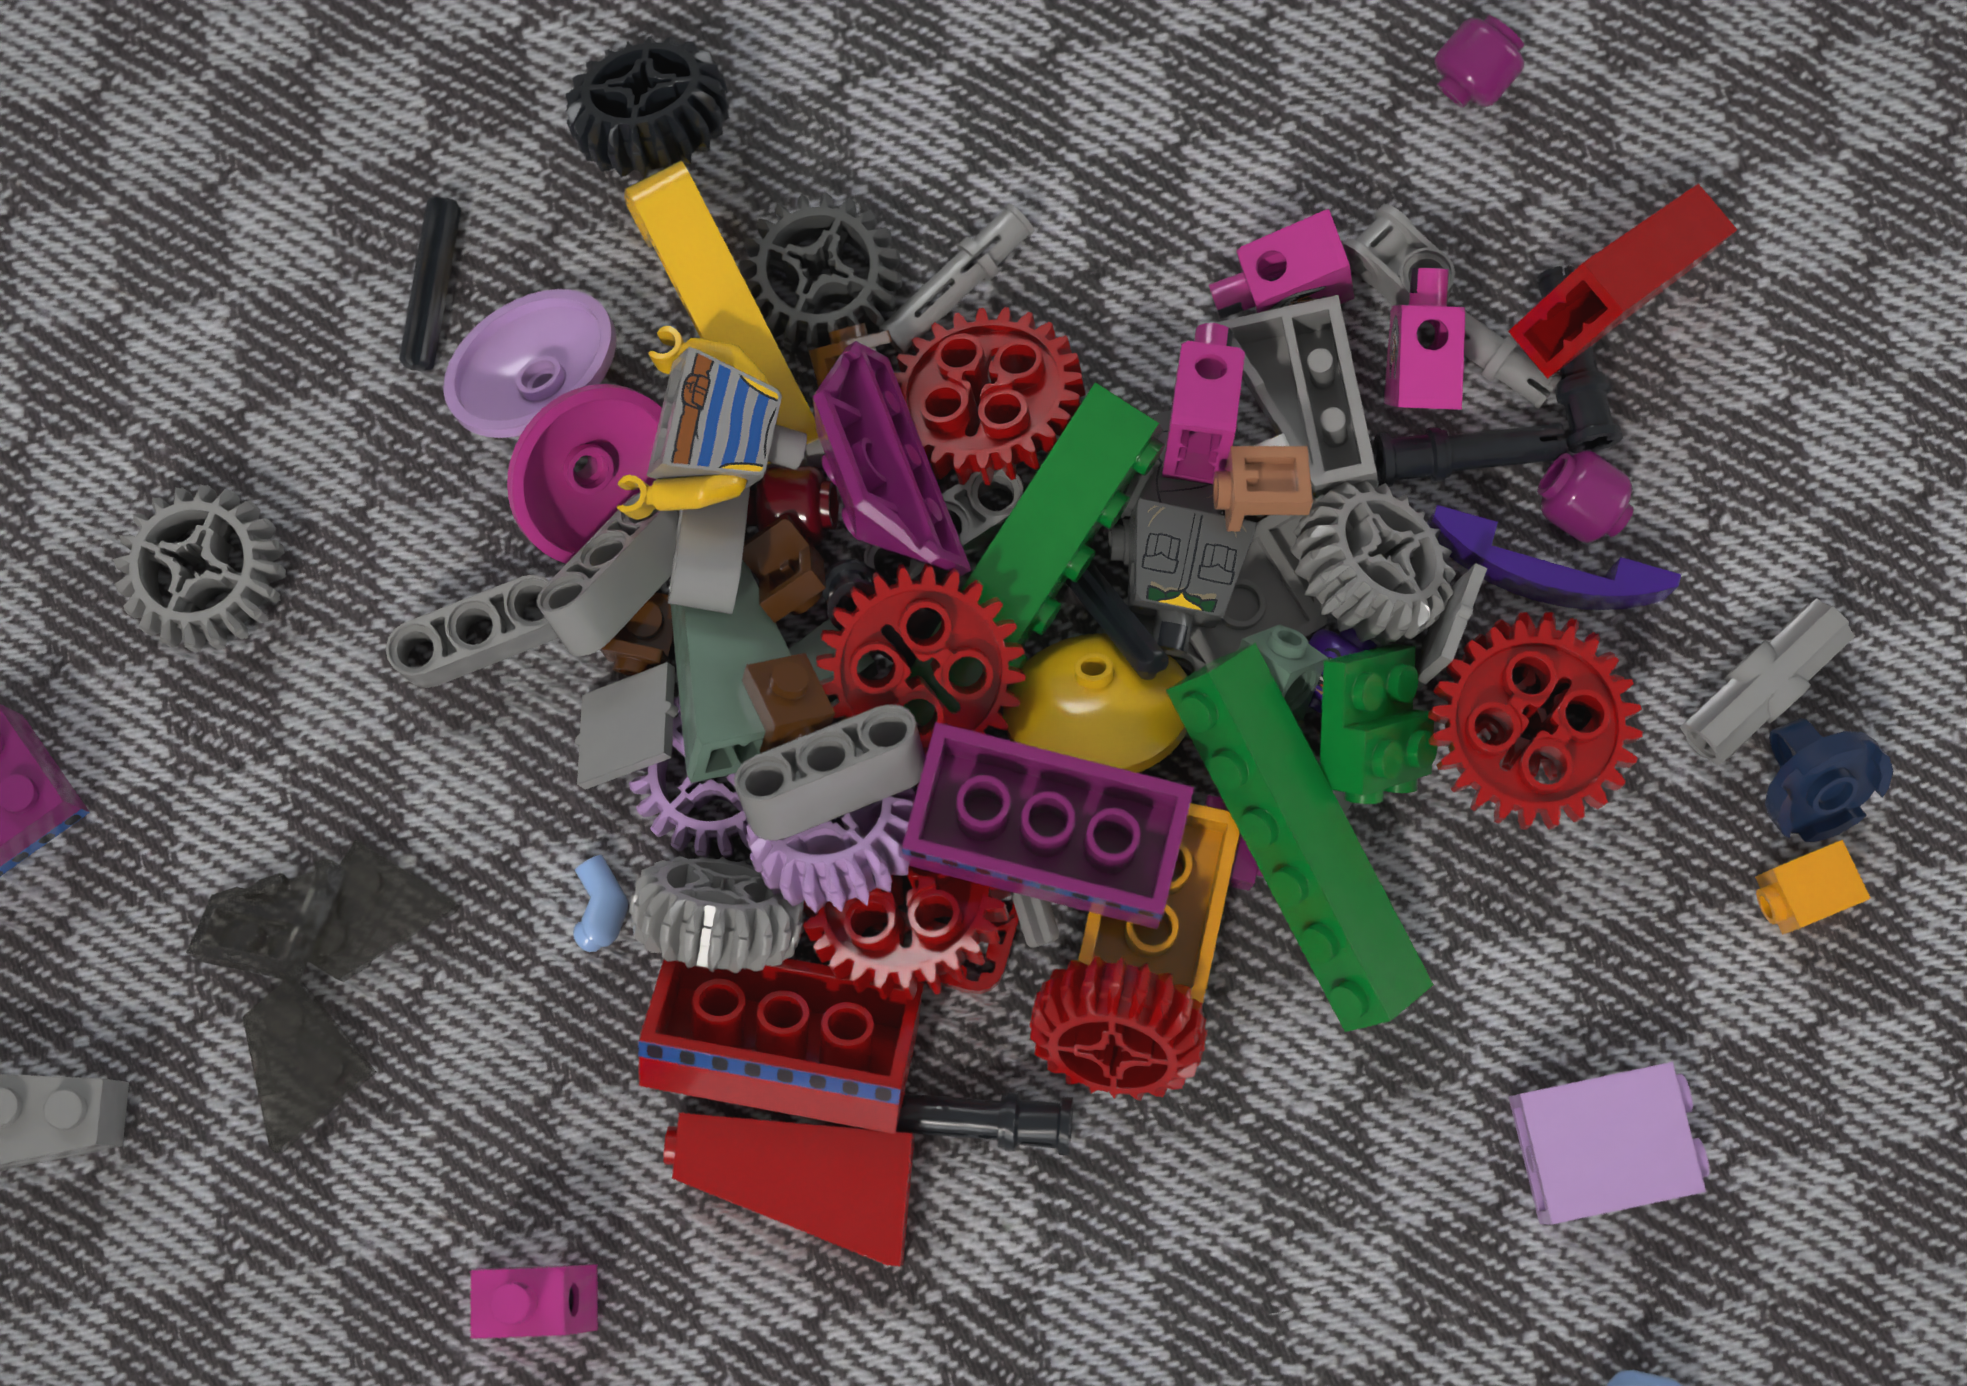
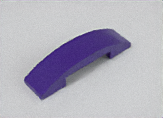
(1625, 585)

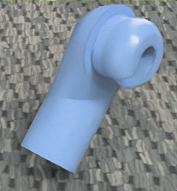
(605, 909)

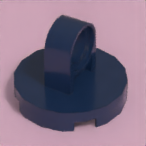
(1823, 780)

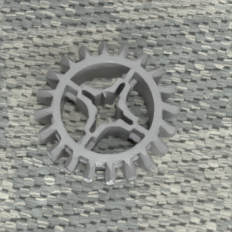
(213, 523)
(1373, 562)
(713, 915)

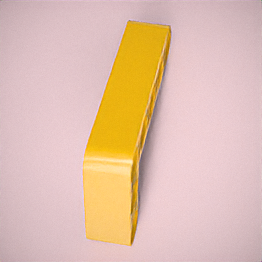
(709, 282)

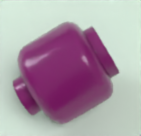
(1479, 62)
(1586, 496)

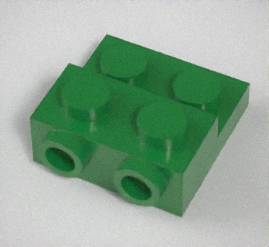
(1369, 725)

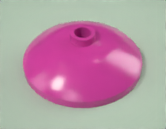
(565, 507)

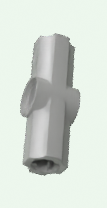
(1767, 681)

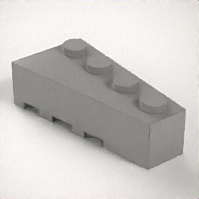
(58, 1117)

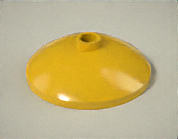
(1094, 705)

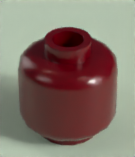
(795, 493)

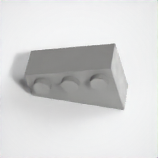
(1308, 387)

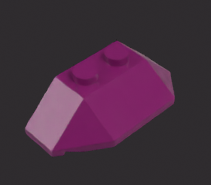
(882, 463)

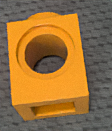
(1810, 888)

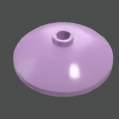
(526, 359)

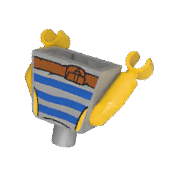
(712, 428)

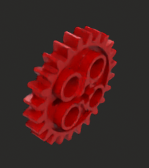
(1019, 413)
(964, 632)
(1580, 758)
(931, 952)

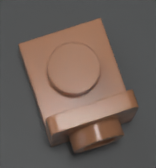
(1263, 483)

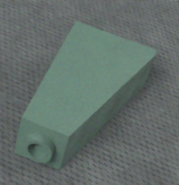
(711, 657)

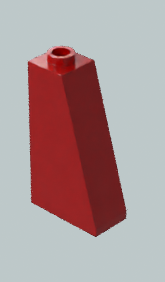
(1621, 279)
(812, 1177)

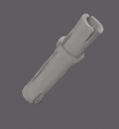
(1006, 230)

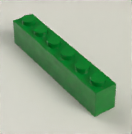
(1053, 527)
(1300, 839)

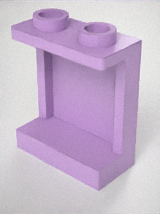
(1609, 1143)

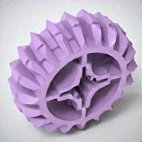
(692, 795)
(839, 856)

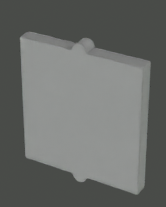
(1446, 632)
(626, 726)

